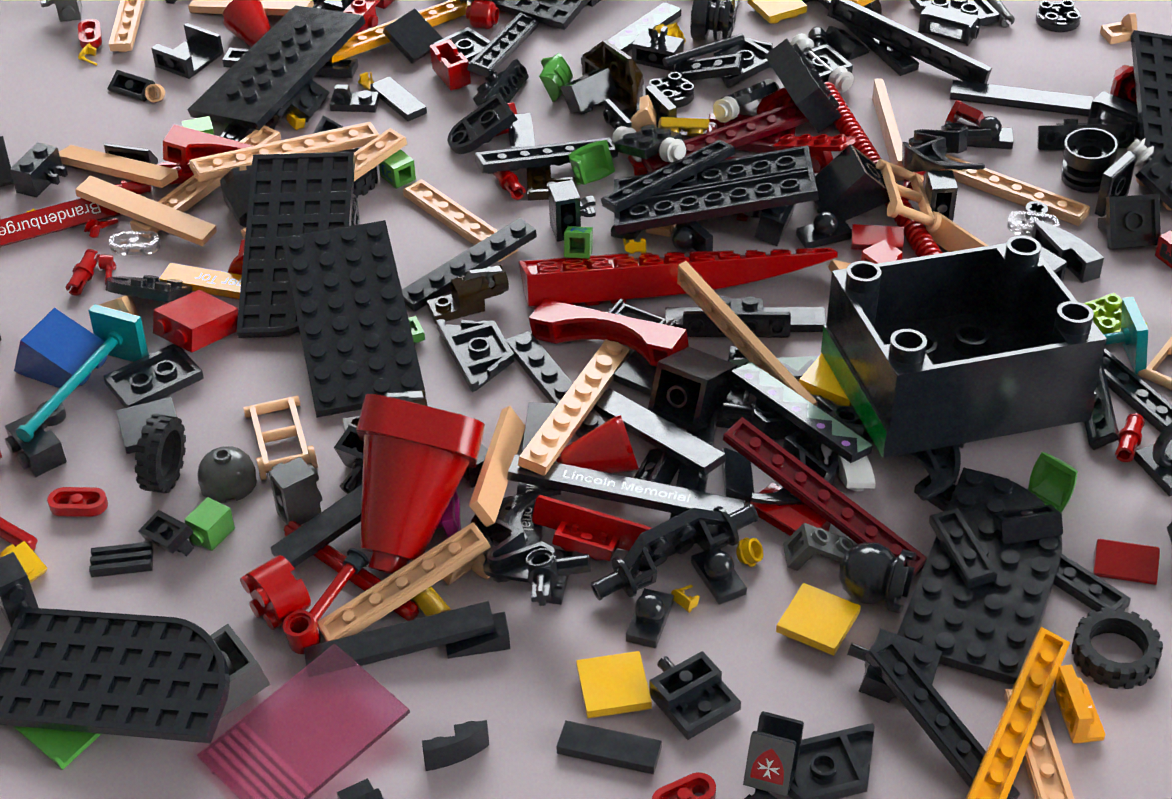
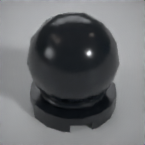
(875, 574)

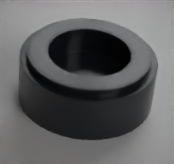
(56, 417)

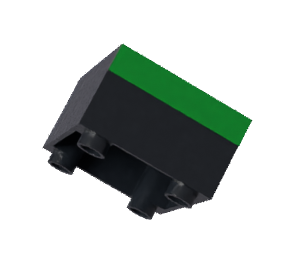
(961, 346)

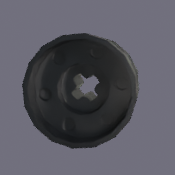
(712, 17)
(1086, 158)

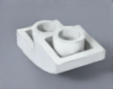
(857, 474)

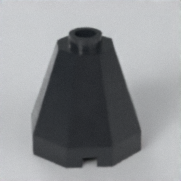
(235, 191)

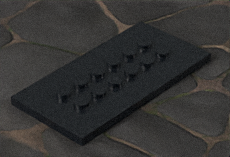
(276, 67)
(724, 190)

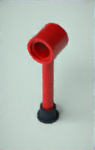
(302, 625)

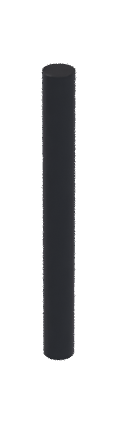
(702, 50)

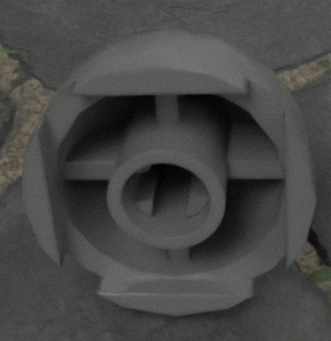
(226, 474)

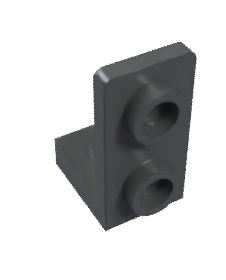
(811, 540)

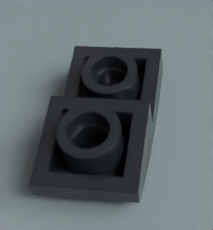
(445, 751)

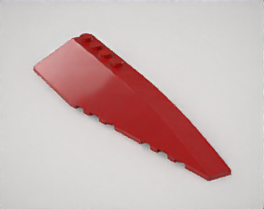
(628, 277)

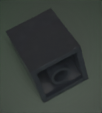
(850, 185)
(690, 387)

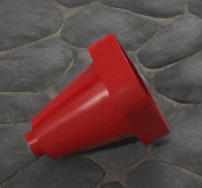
(409, 474)

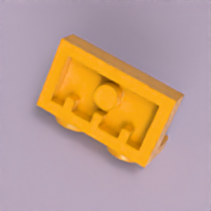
(1077, 707)

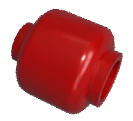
(482, 14)

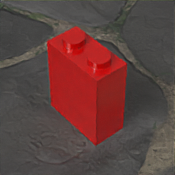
(195, 320)

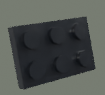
(153, 376)

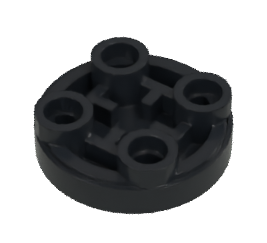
(1058, 16)
(675, 88)

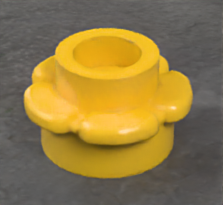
(749, 551)

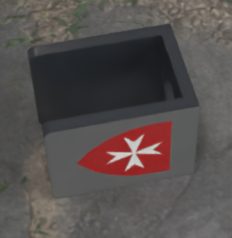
(773, 753)

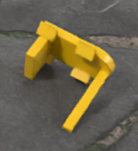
(88, 49)
(365, 80)
(295, 122)
(633, 247)
(683, 600)

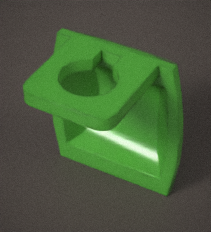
(555, 74)
(591, 162)
(1052, 481)

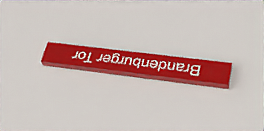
(51, 220)

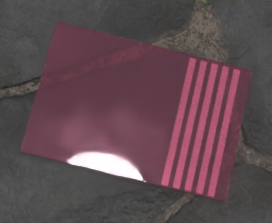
(305, 731)

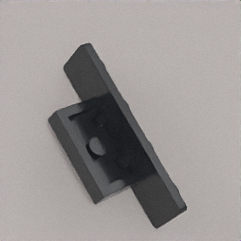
(506, 83)
(303, 103)
(1053, 136)
(750, 311)

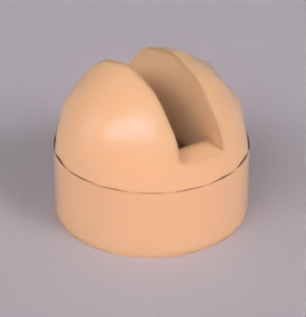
(152, 92)

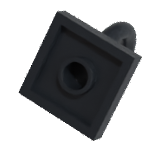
(1157, 460)

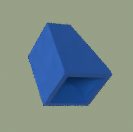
(56, 350)

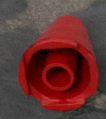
(246, 20)
(602, 449)

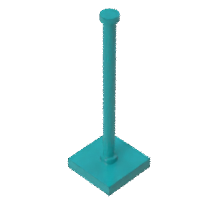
(1132, 335)
(123, 340)

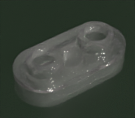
(1022, 222)
(134, 243)

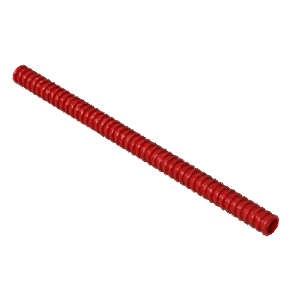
(914, 232)

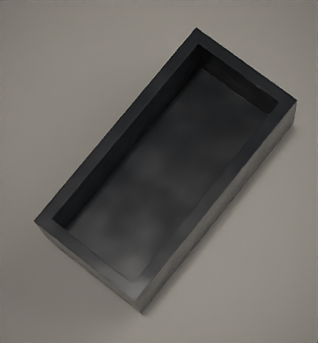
(804, 84)

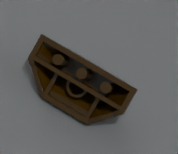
(624, 71)

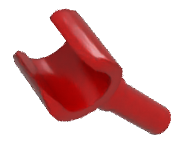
(638, 167)
(94, 226)
(106, 263)

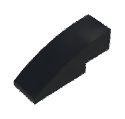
(1080, 256)

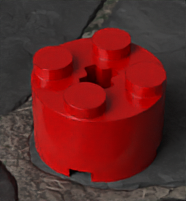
(275, 591)

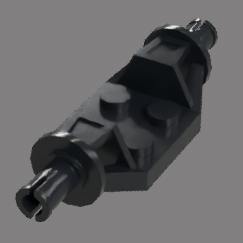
(673, 537)

